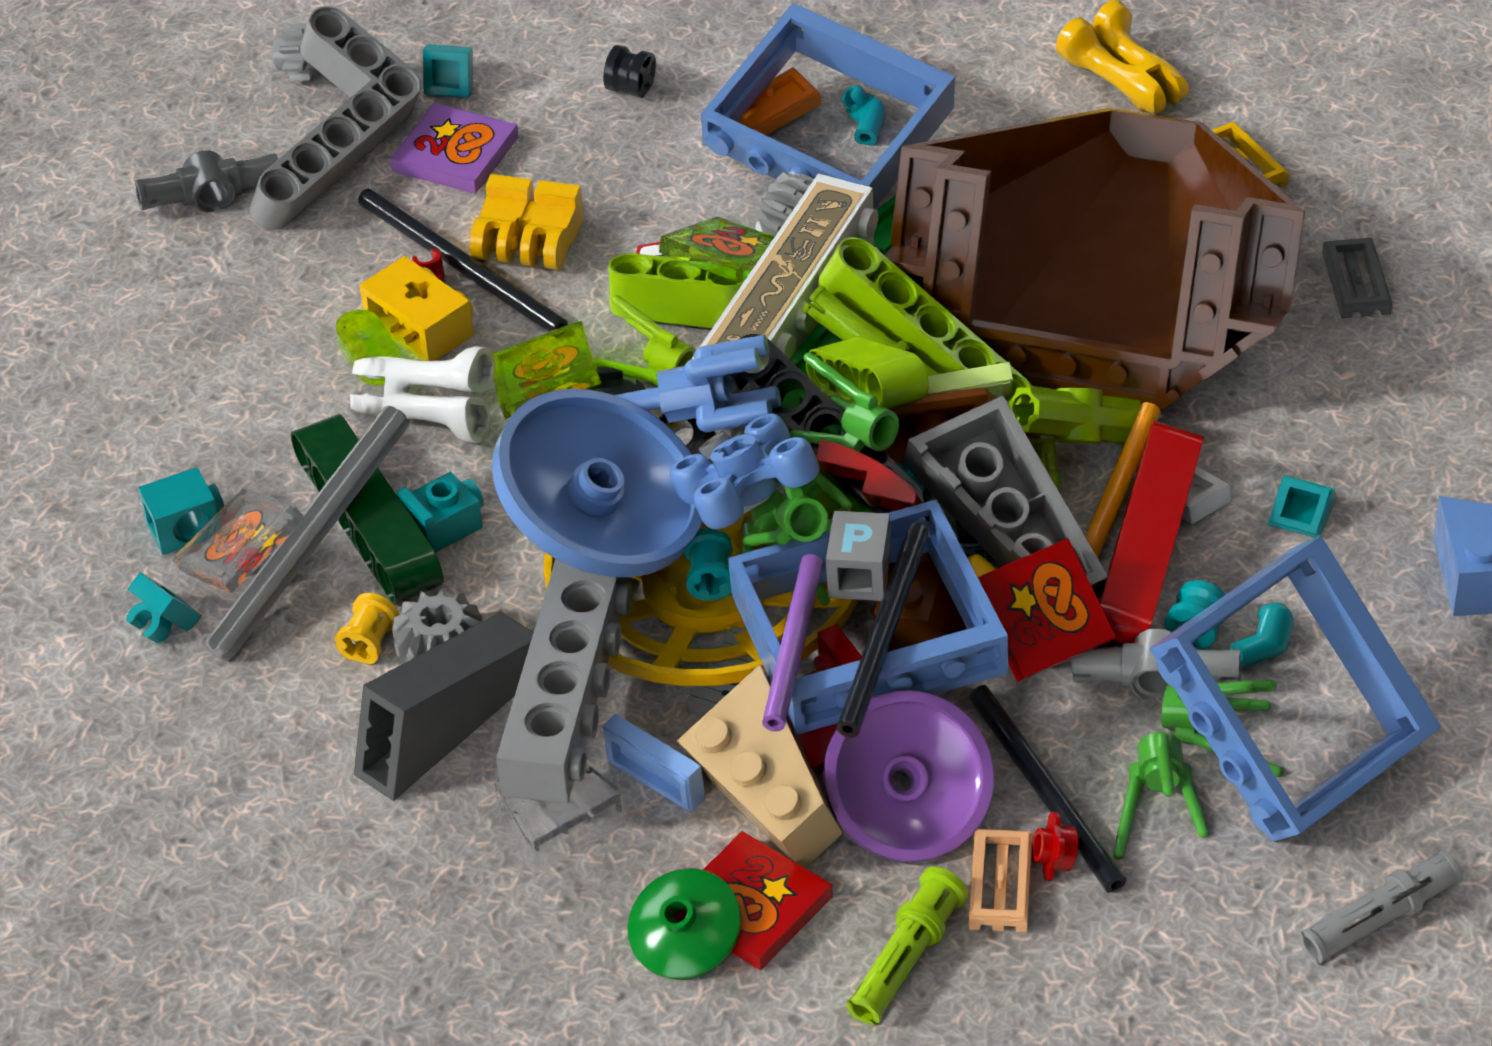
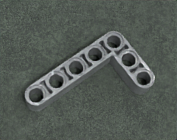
(380, 101)

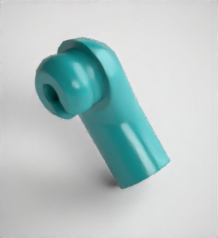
(1271, 637)

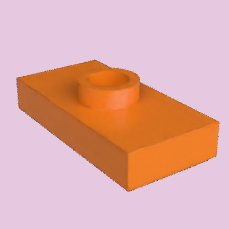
(781, 102)

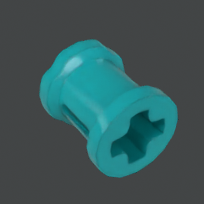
(709, 566)

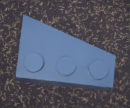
(1465, 554)

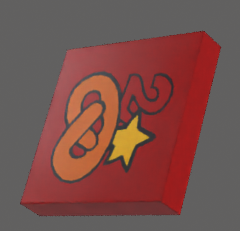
(1046, 609)
(773, 896)

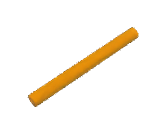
(1121, 478)

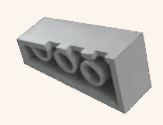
(998, 487)

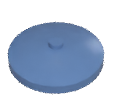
(594, 483)

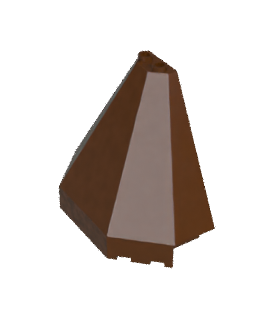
(1100, 248)

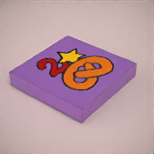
(454, 148)

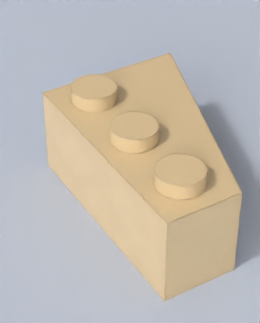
(763, 771)

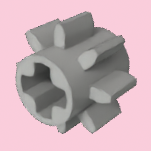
(288, 56)

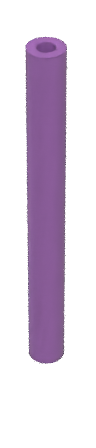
(792, 643)

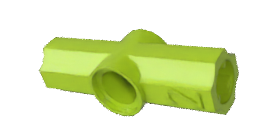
(1074, 414)

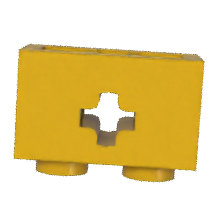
(418, 309)

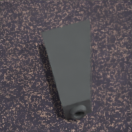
(436, 702)

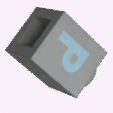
(858, 555)

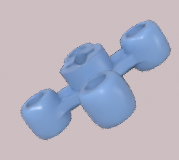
(744, 471)

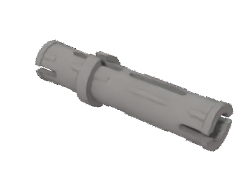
(1433, 877)

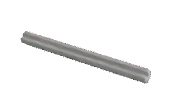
(300, 545)

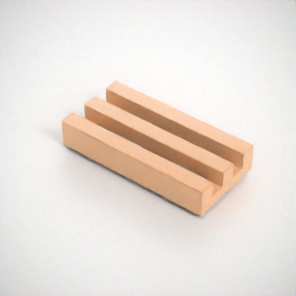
(998, 916)

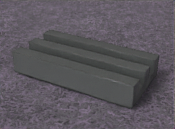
(1362, 303)

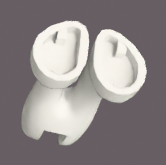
(464, 415)

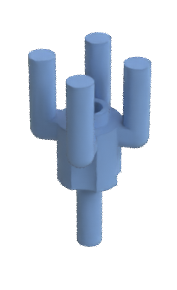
(704, 390)

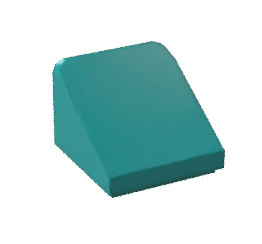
(1302, 506)

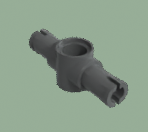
(203, 181)

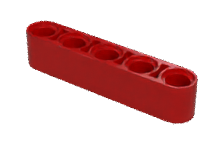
(1149, 530)

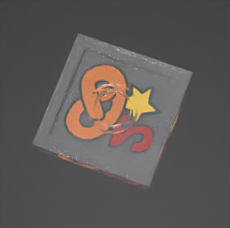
(238, 539)

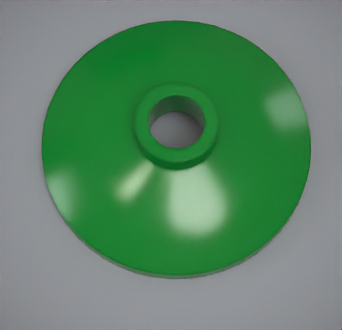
(697, 942)

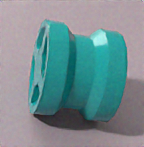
(1190, 601)

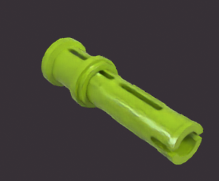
(918, 927)

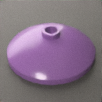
(946, 770)

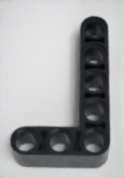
(811, 415)

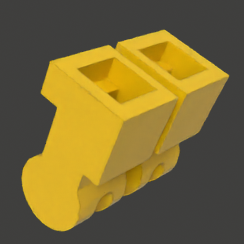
(542, 219)

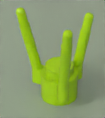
(661, 352)

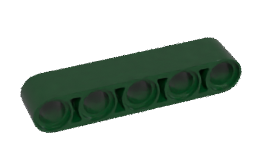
(375, 518)

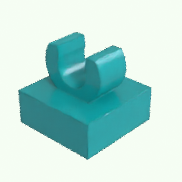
(447, 70)
(161, 606)

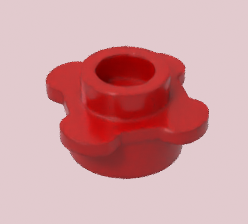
(1055, 846)

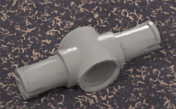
(1138, 668)

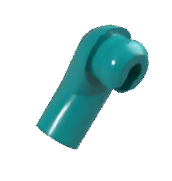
(865, 111)

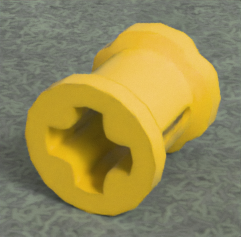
(366, 628)

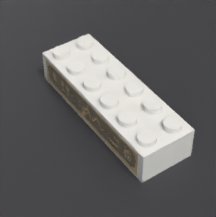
(790, 267)

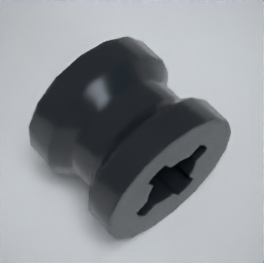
(629, 71)

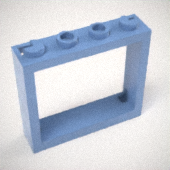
(847, 53)
(1363, 654)
(924, 667)

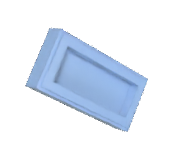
(654, 763)

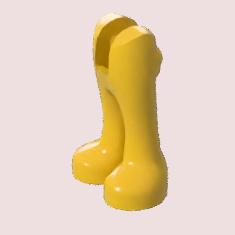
(1117, 58)

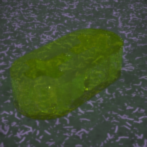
(377, 342)

